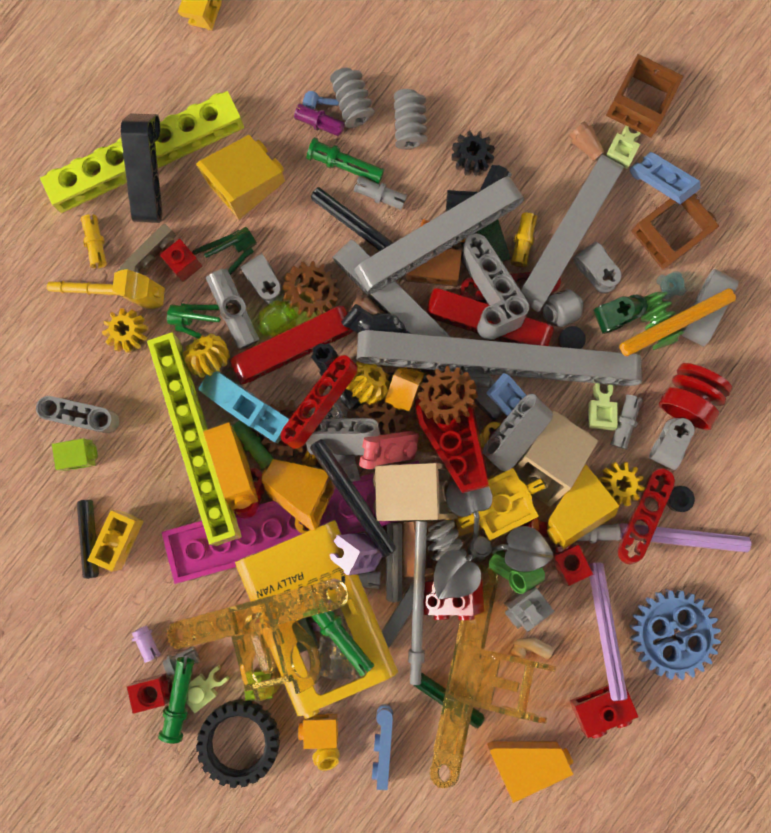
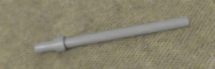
(416, 654)

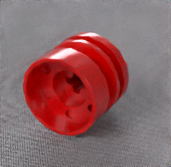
(696, 395)

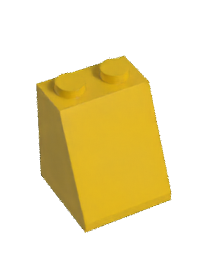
(242, 174)

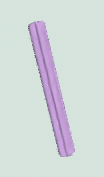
(694, 538)
(607, 632)

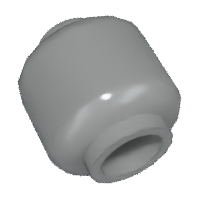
(563, 308)

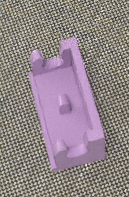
(359, 553)

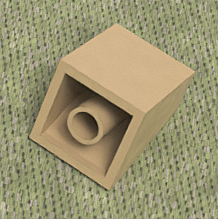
(555, 458)
(412, 492)

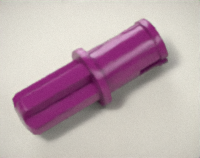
(319, 120)

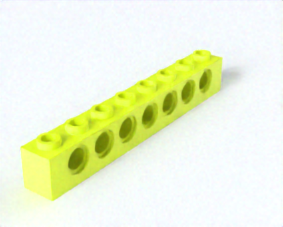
(112, 176)
(189, 425)

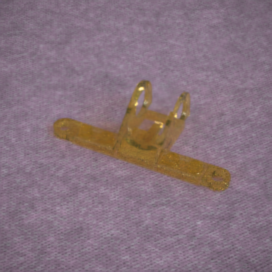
(265, 624)
(472, 684)

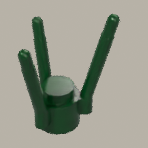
(241, 240)

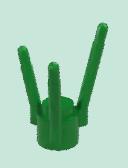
(183, 315)

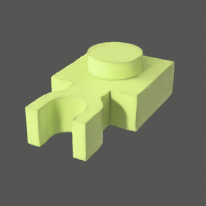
(624, 147)
(602, 412)
(202, 690)

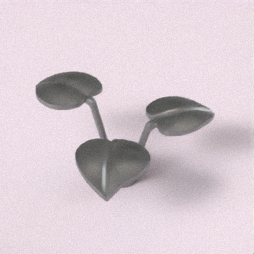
(456, 574)

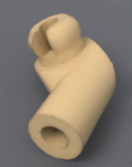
(523, 645)

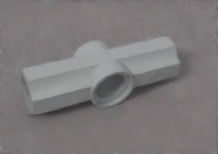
(224, 294)

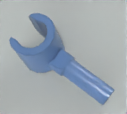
(312, 98)

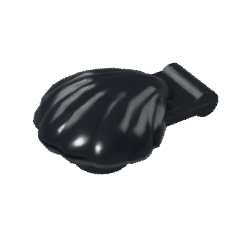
(361, 320)

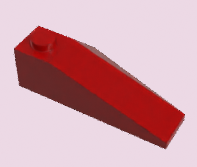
(458, 448)

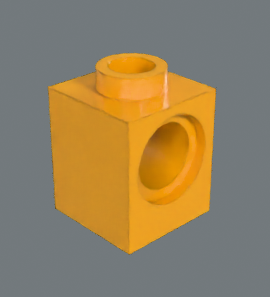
(404, 388)
(319, 731)

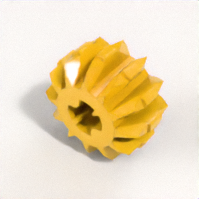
(118, 324)
(206, 355)
(369, 383)
(621, 472)

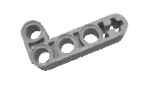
(478, 257)

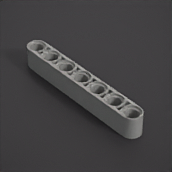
(570, 232)
(439, 235)

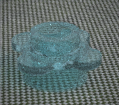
(677, 281)

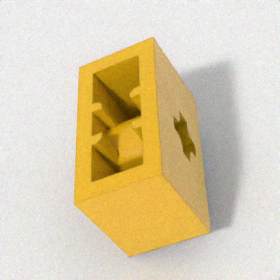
(115, 540)

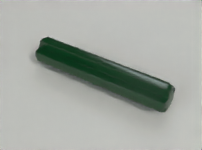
(437, 693)

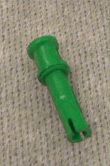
(331, 160)
(332, 626)
(176, 712)

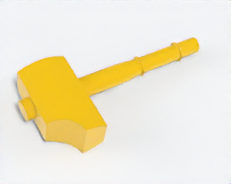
(126, 283)

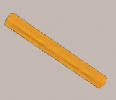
(677, 322)

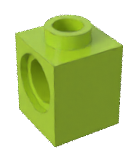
(74, 454)

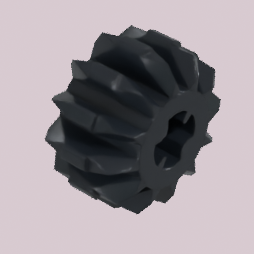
(473, 162)

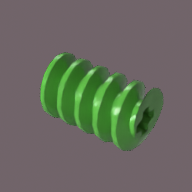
(656, 314)

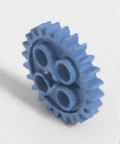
(682, 657)

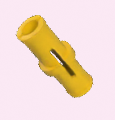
(524, 239)
(93, 241)

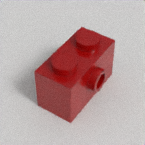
(599, 713)

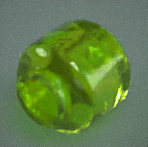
(277, 318)

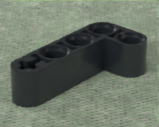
(140, 159)

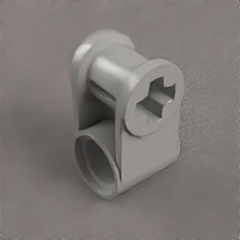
(597, 264)
(262, 278)
(670, 446)

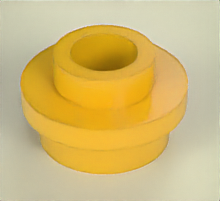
(326, 758)

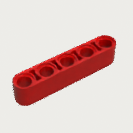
(467, 312)
(289, 345)

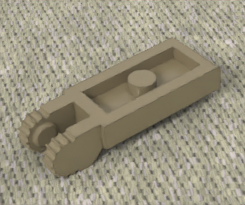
(146, 253)

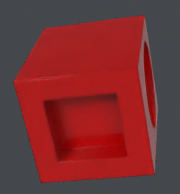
(181, 260)
(578, 572)
(138, 693)

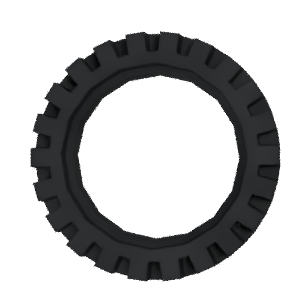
(209, 759)

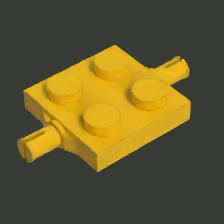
(509, 506)

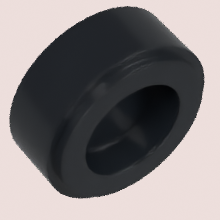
(572, 338)
(681, 499)

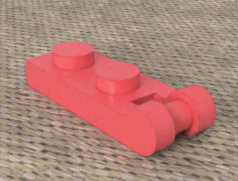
(388, 449)

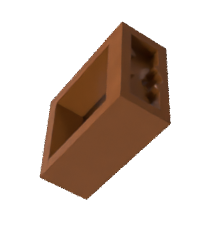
(636, 115)
(656, 244)

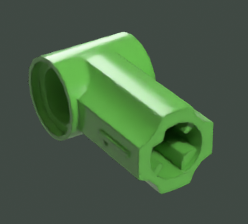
(519, 581)

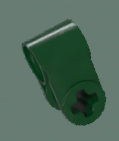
(618, 312)

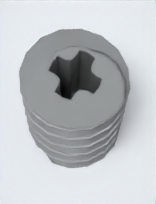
(351, 96)
(409, 119)
(444, 539)

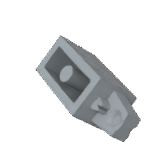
(527, 609)

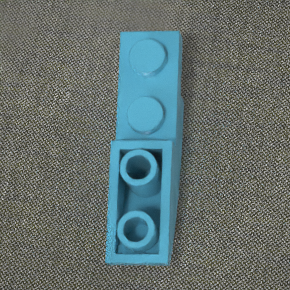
(244, 405)

